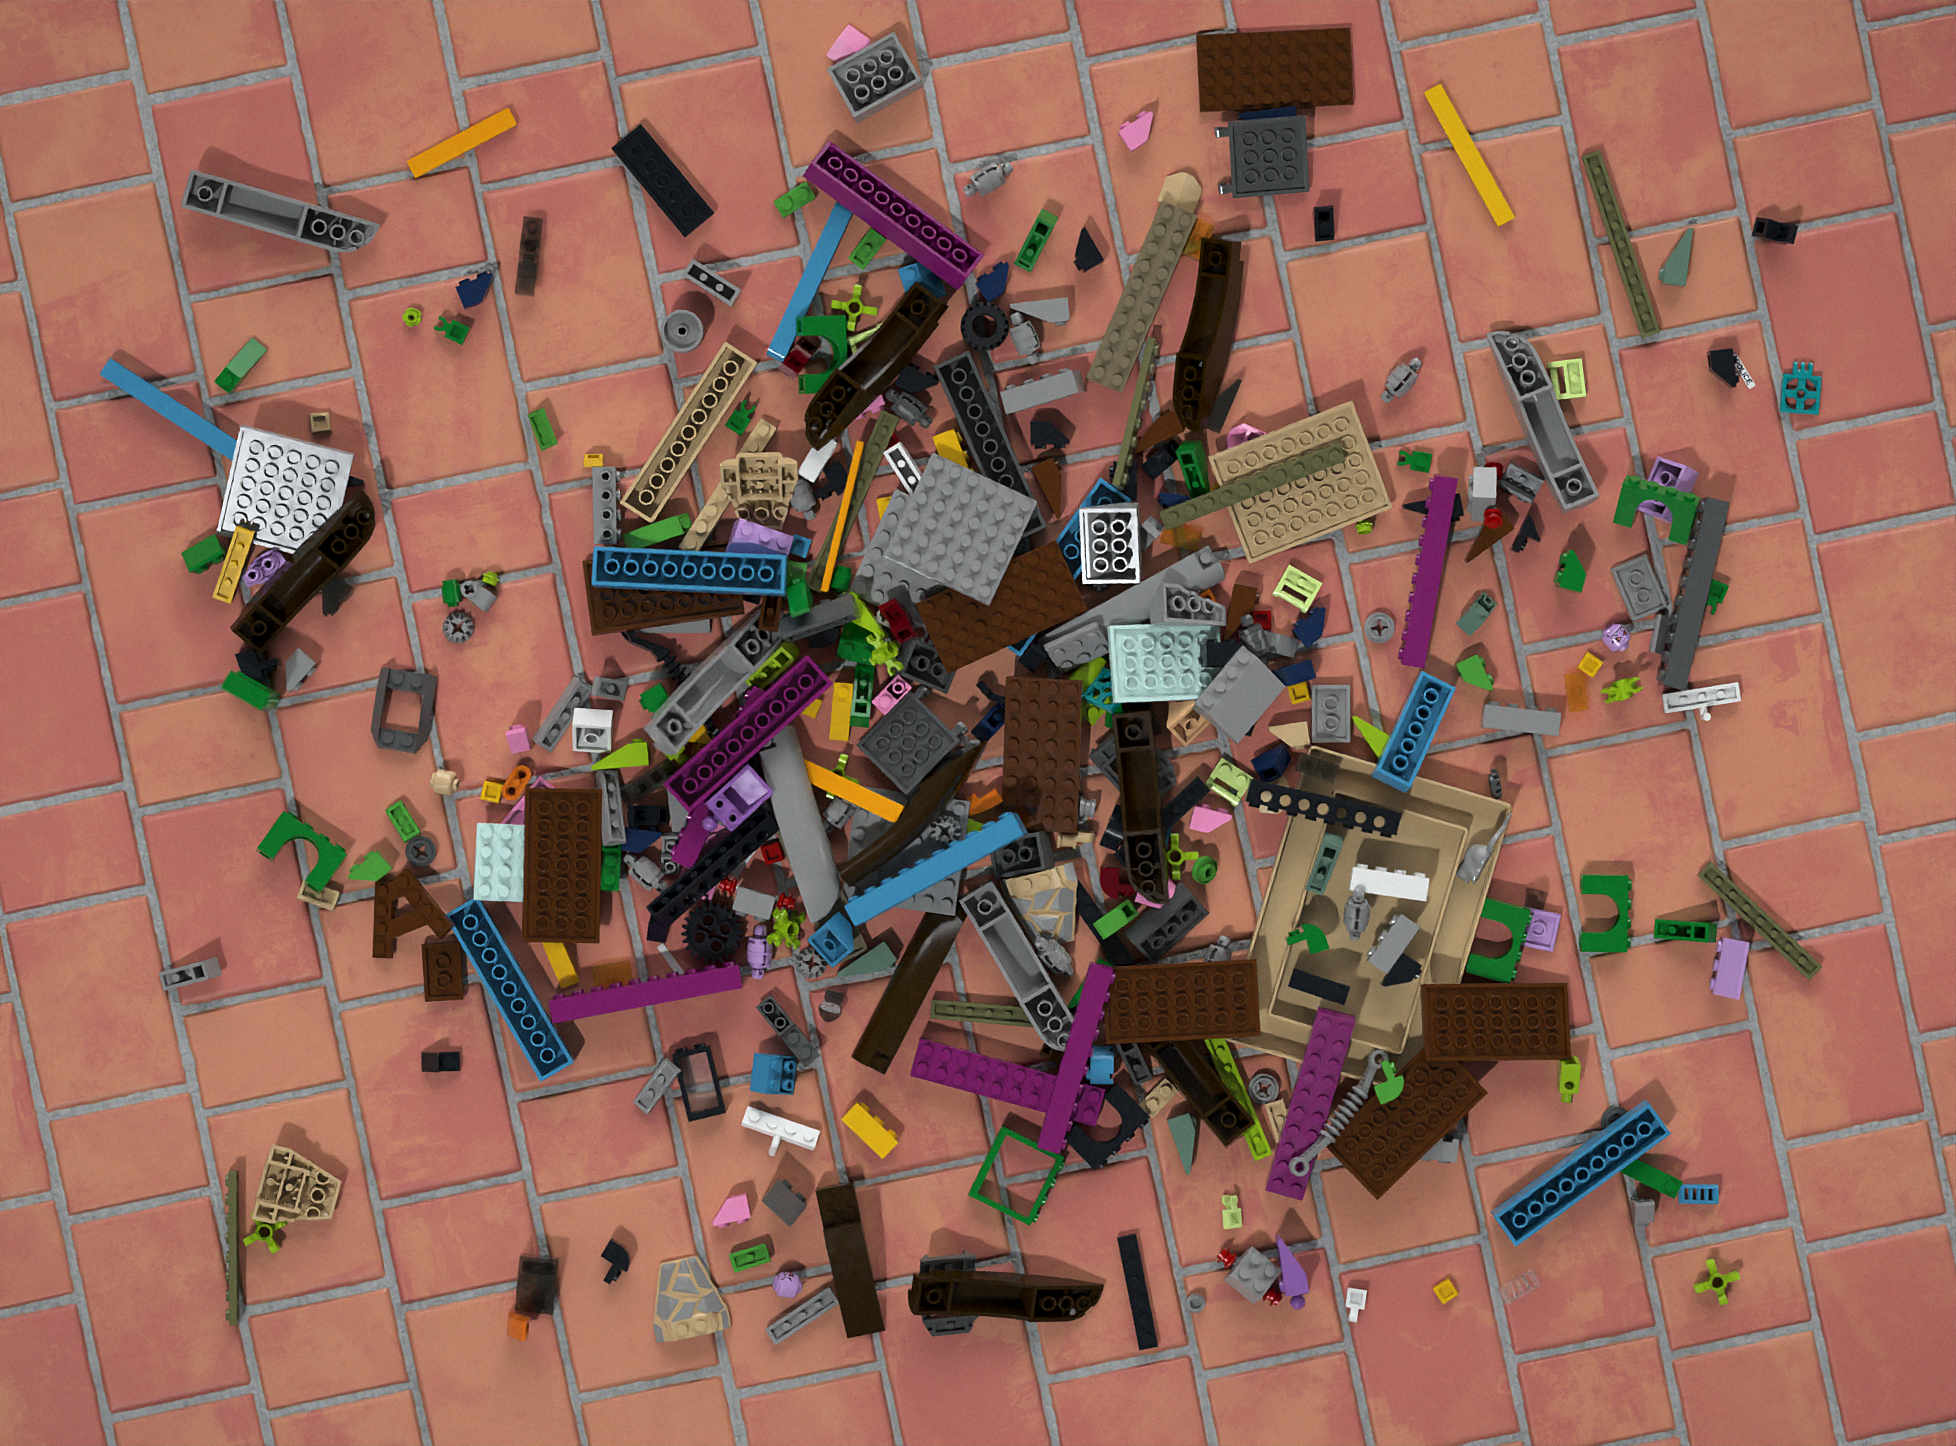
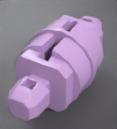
(759, 952)

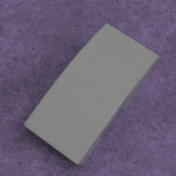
(667, 865)

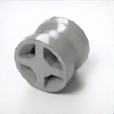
(1087, 807)

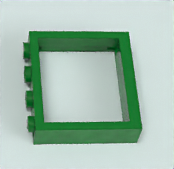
(1042, 1197)

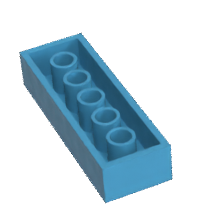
(1413, 732)

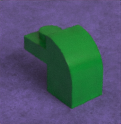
(1312, 934)

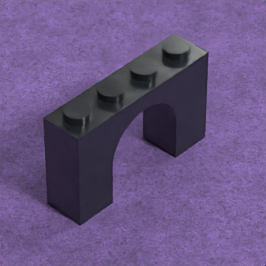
(1097, 1152)

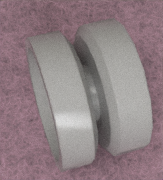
(676, 321)

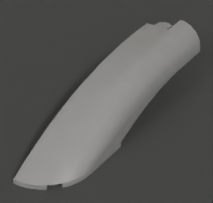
(276, 213)
(1542, 421)
(1132, 606)
(711, 684)
(800, 823)
(1019, 963)

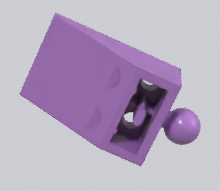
(739, 797)
(1293, 1277)

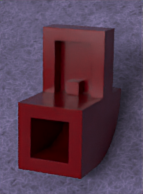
(798, 358)
(899, 620)
(1110, 883)

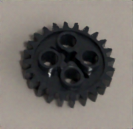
(703, 948)

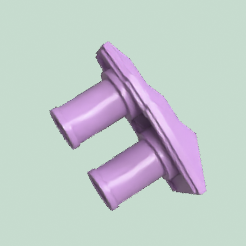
(263, 567)

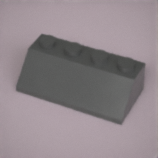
(820, 618)
(1164, 927)

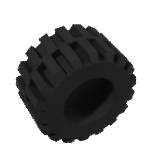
(996, 314)

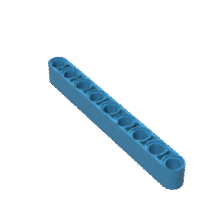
(810, 281)
(169, 408)

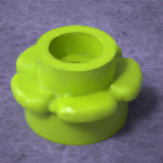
(411, 322)
(1364, 527)
(490, 579)

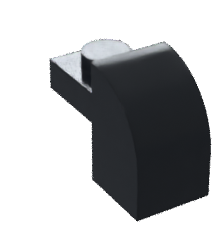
(1774, 231)
(837, 477)
(824, 638)
(251, 665)
(648, 815)
(1114, 831)
(619, 1257)

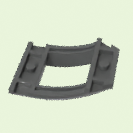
(410, 683)
(1106, 753)
(948, 1324)

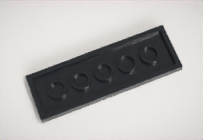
(662, 180)

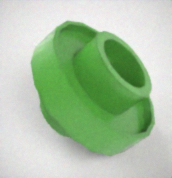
(1204, 870)

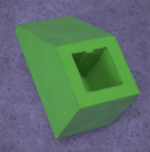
(1472, 672)
(371, 869)
(1115, 919)

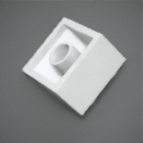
(592, 730)

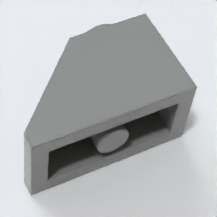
(1642, 1211)

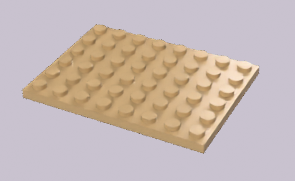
(1310, 504)

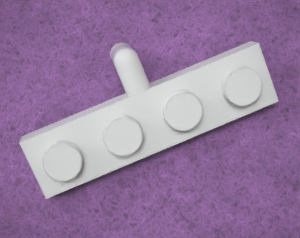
(1701, 698)
(780, 1129)

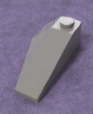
(1181, 607)

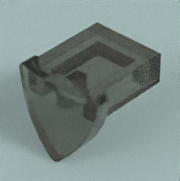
(1535, 898)
(831, 1005)

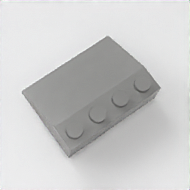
(875, 77)
(1111, 543)
(1239, 695)

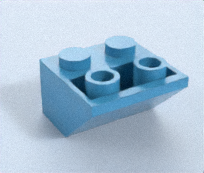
(773, 1073)

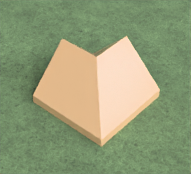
(1185, 721)

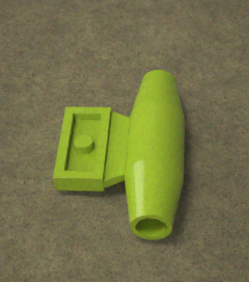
(1088, 673)

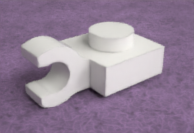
(1355, 1300)

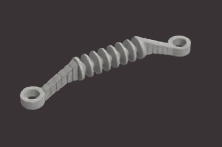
(1326, 1137)

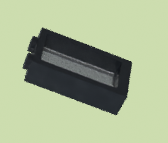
(699, 1082)

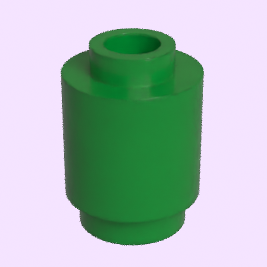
(841, 579)
(451, 592)

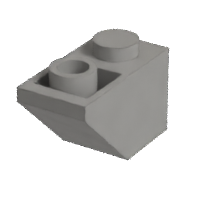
(297, 668)

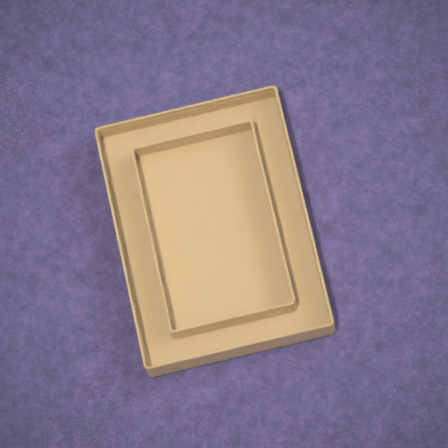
(1431, 839)

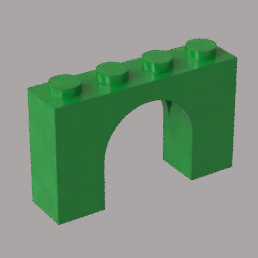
(832, 329)
(1681, 504)
(251, 691)
(288, 829)
(1616, 937)
(1501, 967)

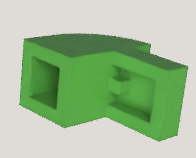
(1392, 1087)

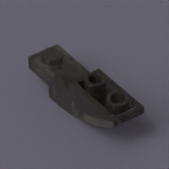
(529, 256)

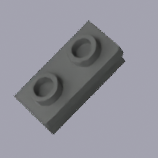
(1521, 482)

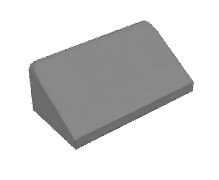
(1658, 634)

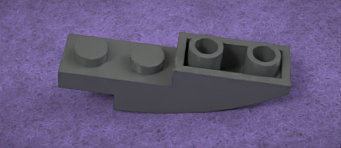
(788, 1031)

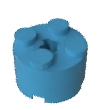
(1101, 1065)

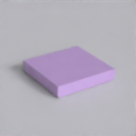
(1542, 929)

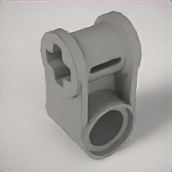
(481, 597)

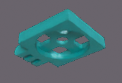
(1801, 374)
(1088, 696)

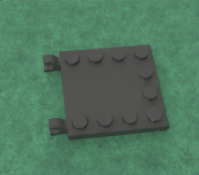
(1266, 156)
(910, 742)

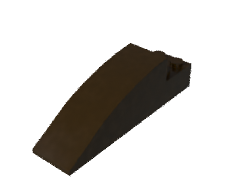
(849, 1259)

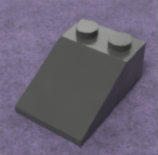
(923, 665)
(1023, 856)
(785, 1201)

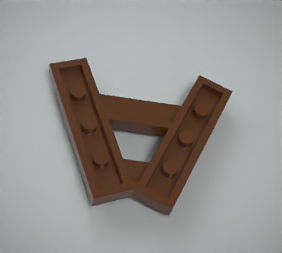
(426, 913)

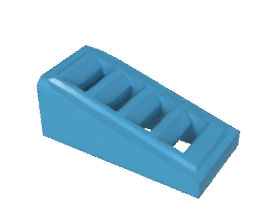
(1715, 1194)

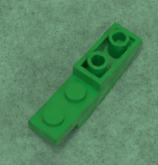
(611, 868)

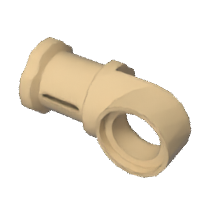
(1071, 840)

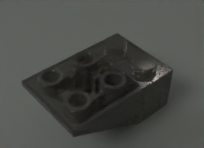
(536, 1283)

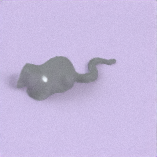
(1478, 856)

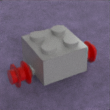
(1483, 494)
(753, 901)
(1251, 1275)

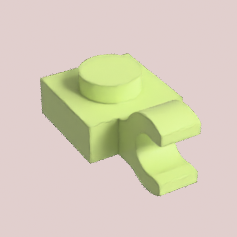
(1231, 1215)

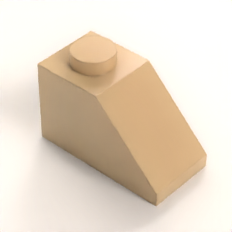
(1292, 734)

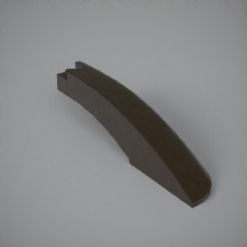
(1209, 332)
(872, 366)
(306, 573)
(928, 804)
(1141, 804)
(907, 989)
(1202, 1089)
(1002, 1295)

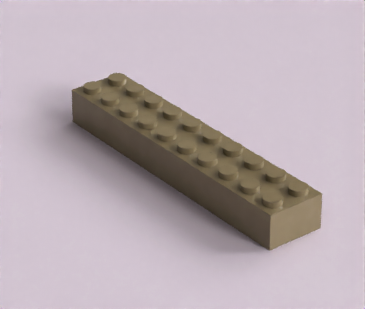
(1141, 297)

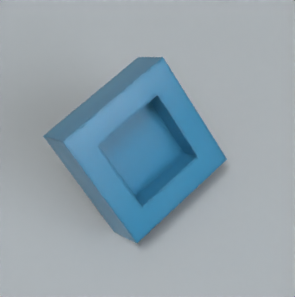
(800, 546)

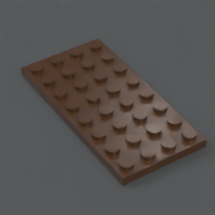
(1274, 69)
(1030, 598)
(634, 609)
(1042, 752)
(561, 865)
(1183, 1002)
(1495, 1022)
(1395, 1135)

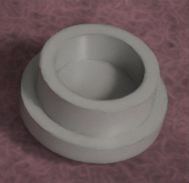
(1195, 1303)

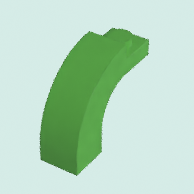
(658, 532)

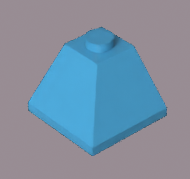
(922, 275)
(833, 939)

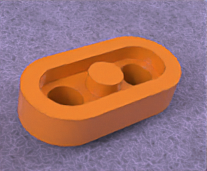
(516, 782)

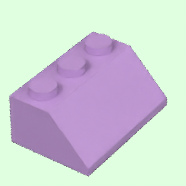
(1669, 475)
(757, 539)
(1729, 967)

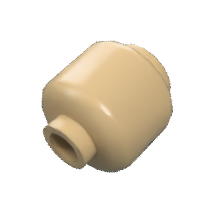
(445, 782)

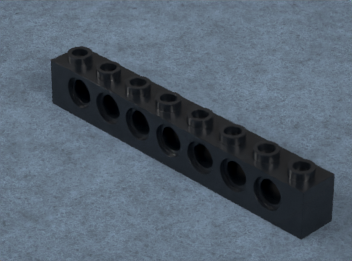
(1391, 818)
(713, 867)

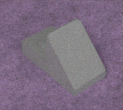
(1282, 644)
(609, 688)

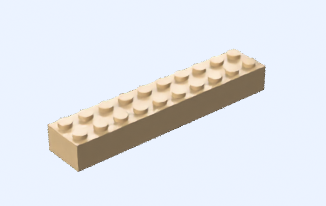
(689, 433)

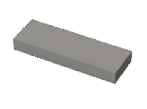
(657, 1086)

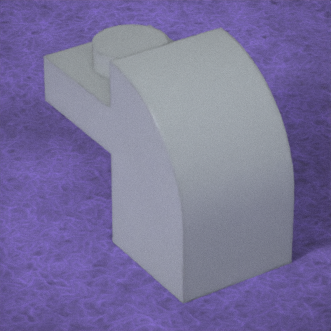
(1149, 531)

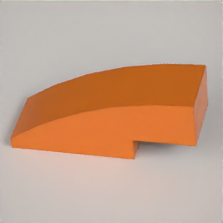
(986, 802)
(518, 1326)

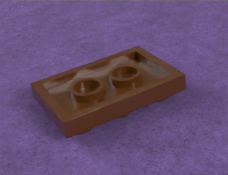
(442, 971)

